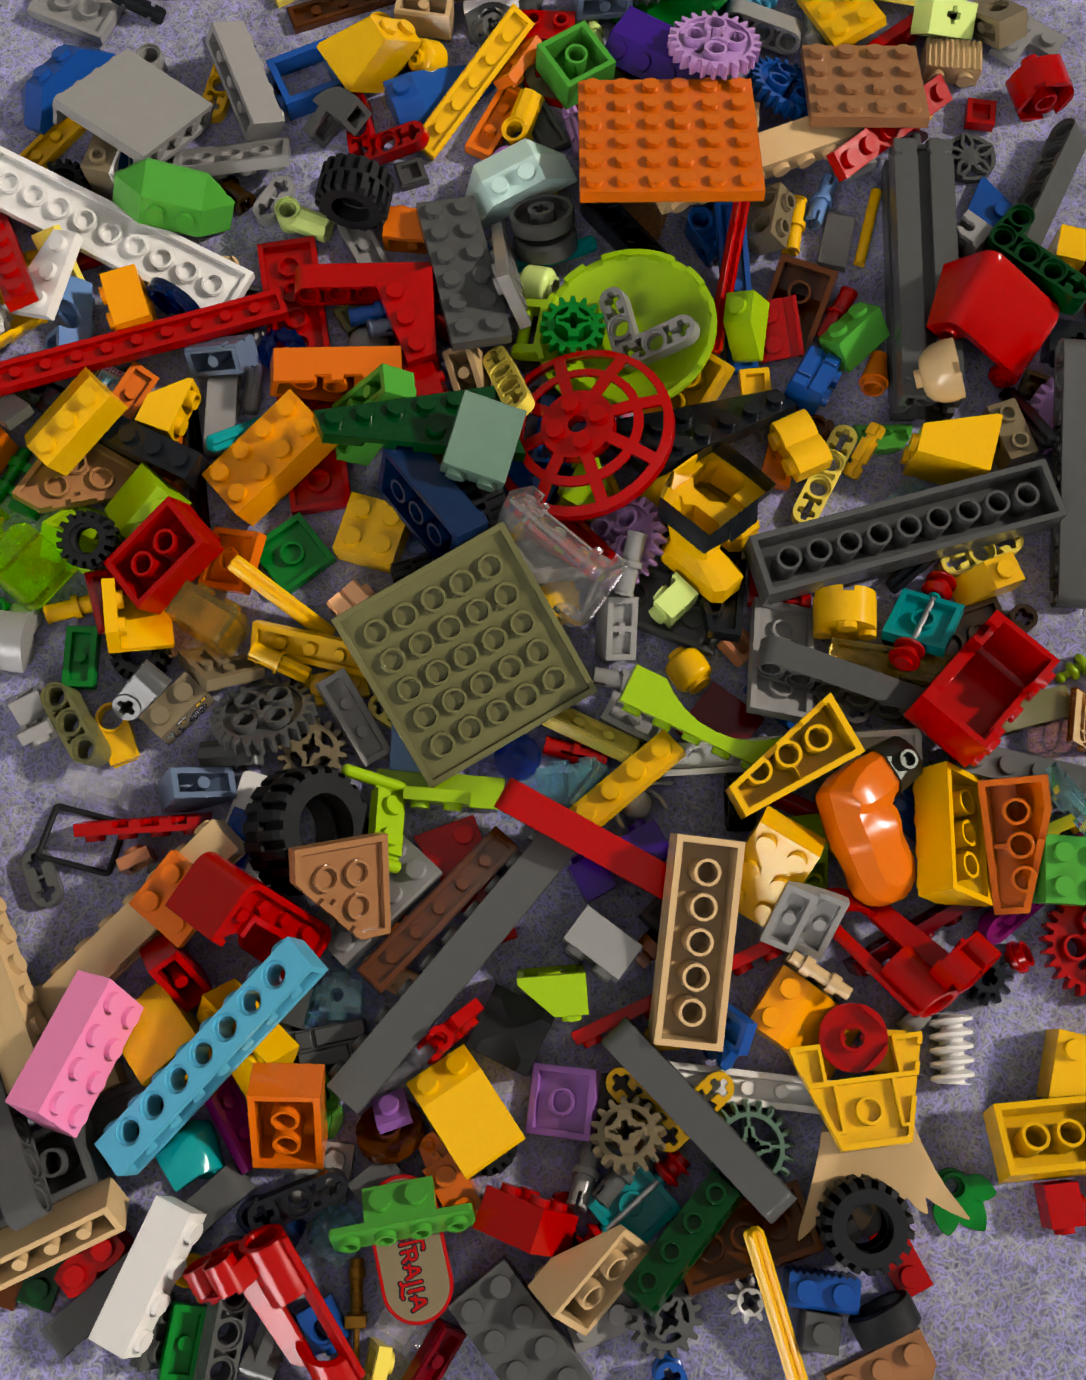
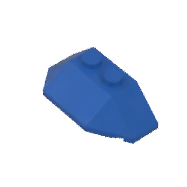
(54, 77)

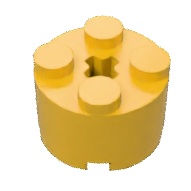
(844, 613)

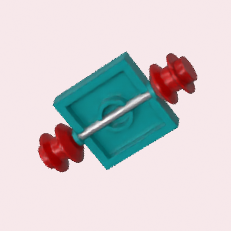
(923, 621)
(644, 1204)

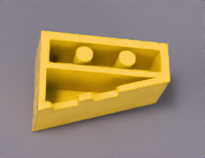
(276, 1047)

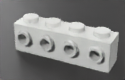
(148, 1277)

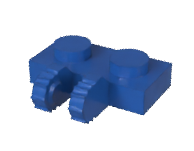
(737, 1039)

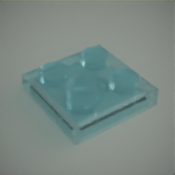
(1067, 795)

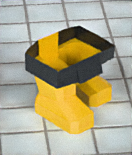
(710, 511)

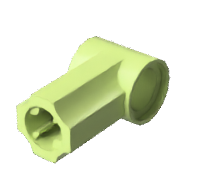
(303, 220)

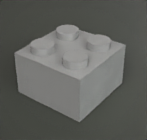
(600, 945)

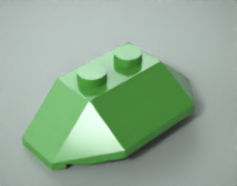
(173, 198)

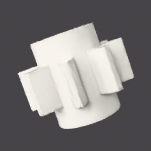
(739, 1299)

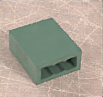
(482, 441)

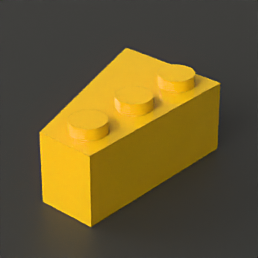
(1062, 1064)

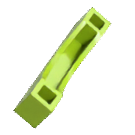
(654, 697)

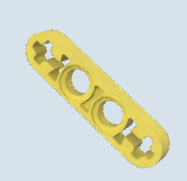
(507, 379)
(825, 478)

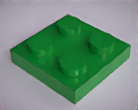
(294, 554)

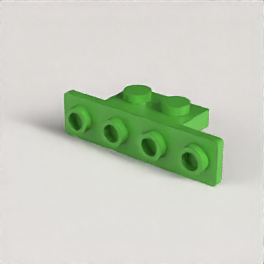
(399, 1213)

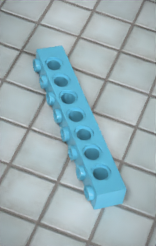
(131, 1153)

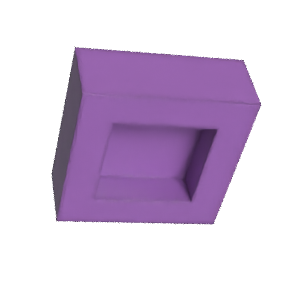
(391, 1111)

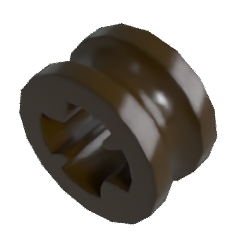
(1026, 611)

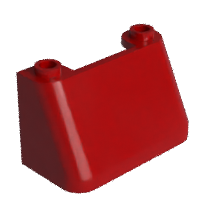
(995, 310)

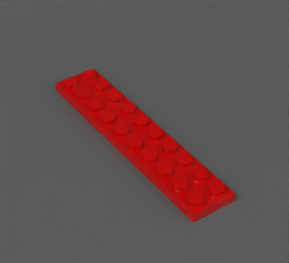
(328, 483)

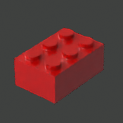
(162, 555)

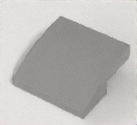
(804, 919)

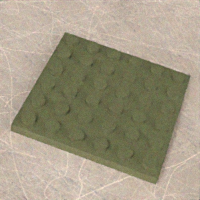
(465, 654)

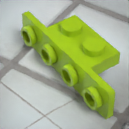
(453, 794)

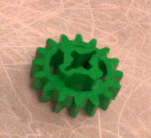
(572, 327)

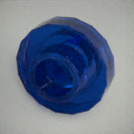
(518, 758)

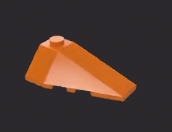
(1015, 832)

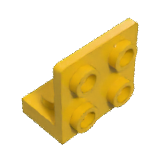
(131, 628)

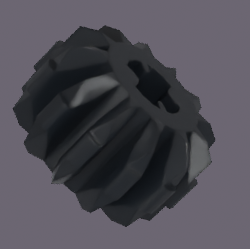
(991, 990)

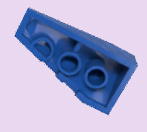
(419, 92)

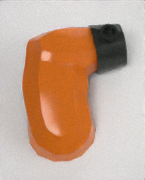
(866, 825)

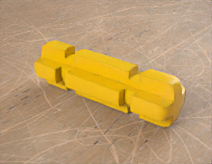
(864, 450)

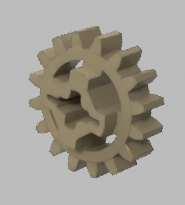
(315, 737)
(614, 1128)

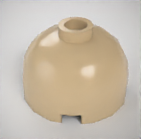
(940, 372)

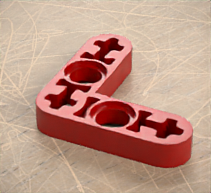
(375, 143)

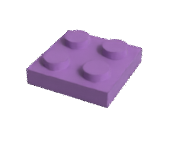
(563, 1101)

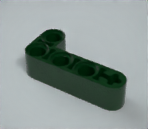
(1010, 238)

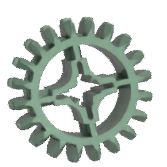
(746, 1129)

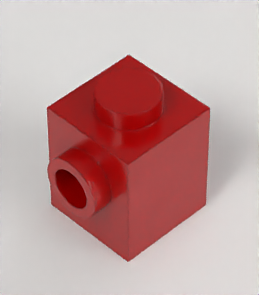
(1060, 1205)

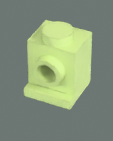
(673, 601)

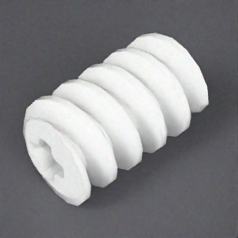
(951, 1049)

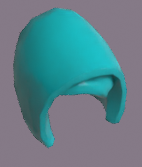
(191, 1154)

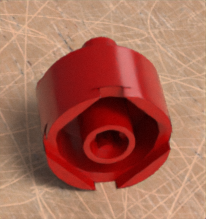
(1039, 86)

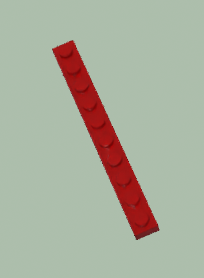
(141, 341)

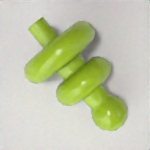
(1072, 670)

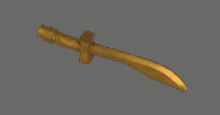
(356, 1318)

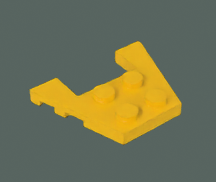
(865, 1109)

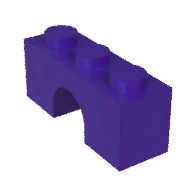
(596, 881)

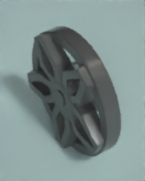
(970, 158)

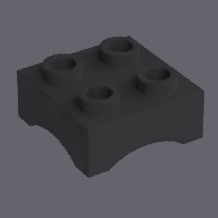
(510, 1030)

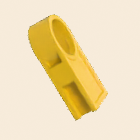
(121, 739)

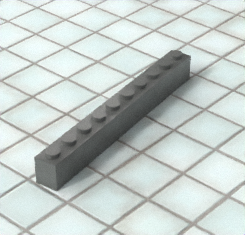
(448, 972)

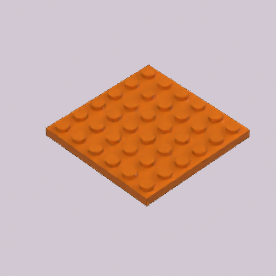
(668, 141)

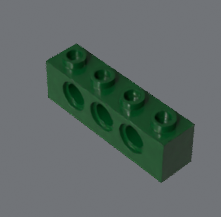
(682, 1243)

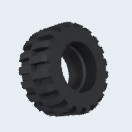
(277, 811)

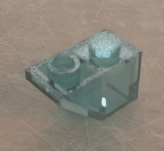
(570, 782)

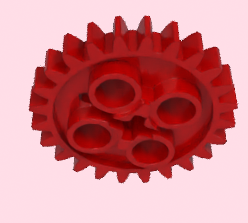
(1066, 926)

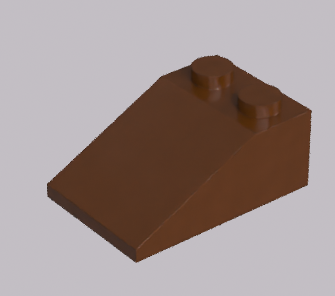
(812, 289)

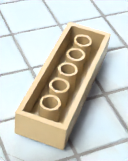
(696, 942)

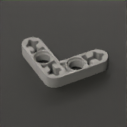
(633, 340)

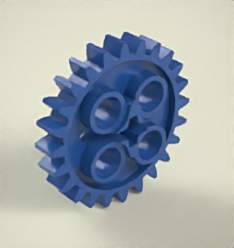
(772, 83)

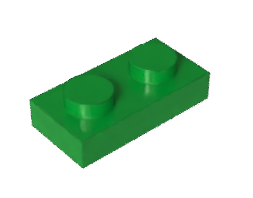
(81, 657)
(182, 1341)

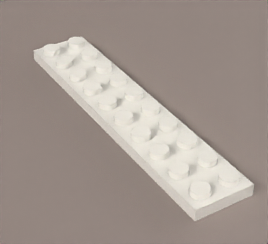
(113, 237)

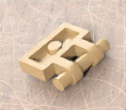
(827, 982)

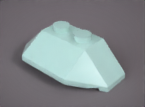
(514, 175)

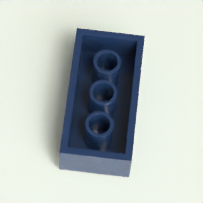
(428, 500)

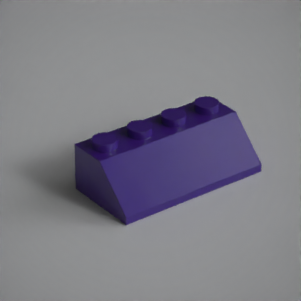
(641, 49)

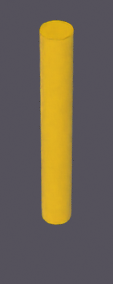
(867, 227)

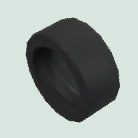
(885, 1320)

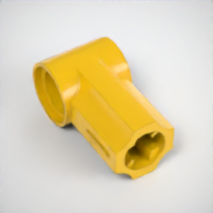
(522, 116)

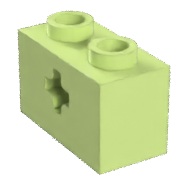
(944, 19)

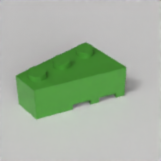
(380, 385)

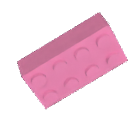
(75, 1054)

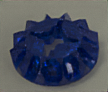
(268, 342)

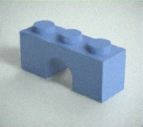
(76, 313)

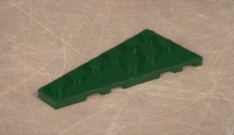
(410, 421)

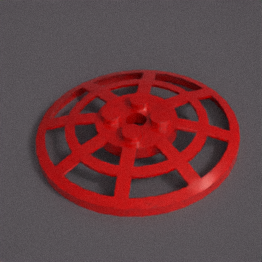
(597, 434)

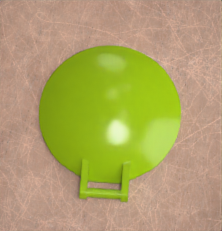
(657, 292)

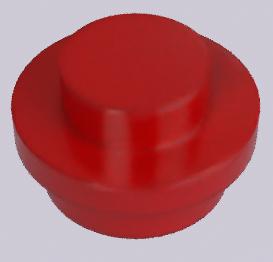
(1019, 956)

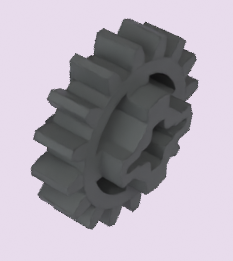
(657, 1330)

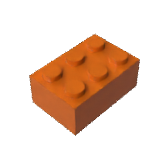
(287, 1115)

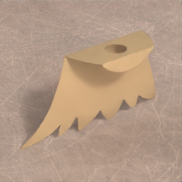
(899, 1166)

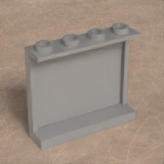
(135, 108)

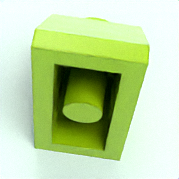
(746, 325)

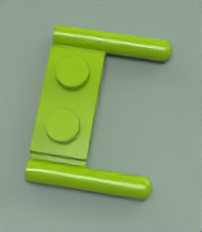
(386, 809)

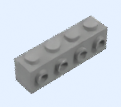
(245, 80)

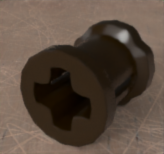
(238, 194)

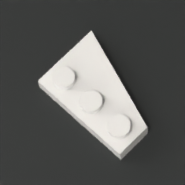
(51, 273)

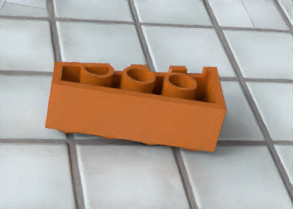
(326, 371)

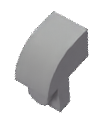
(16, 637)
(32, 717)

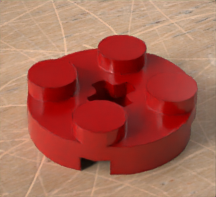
(873, 1038)

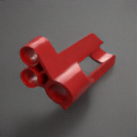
(922, 972)
(271, 1277)

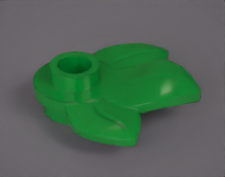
(970, 1194)

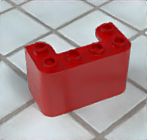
(982, 690)
(227, 901)

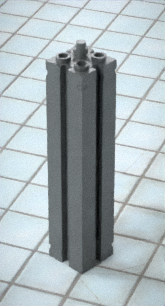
(916, 243)

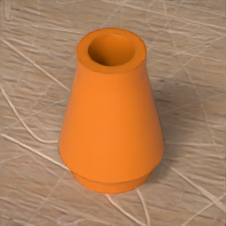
(875, 375)

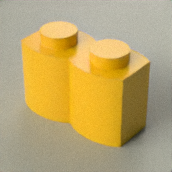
(799, 445)

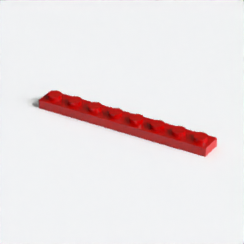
(591, 1033)

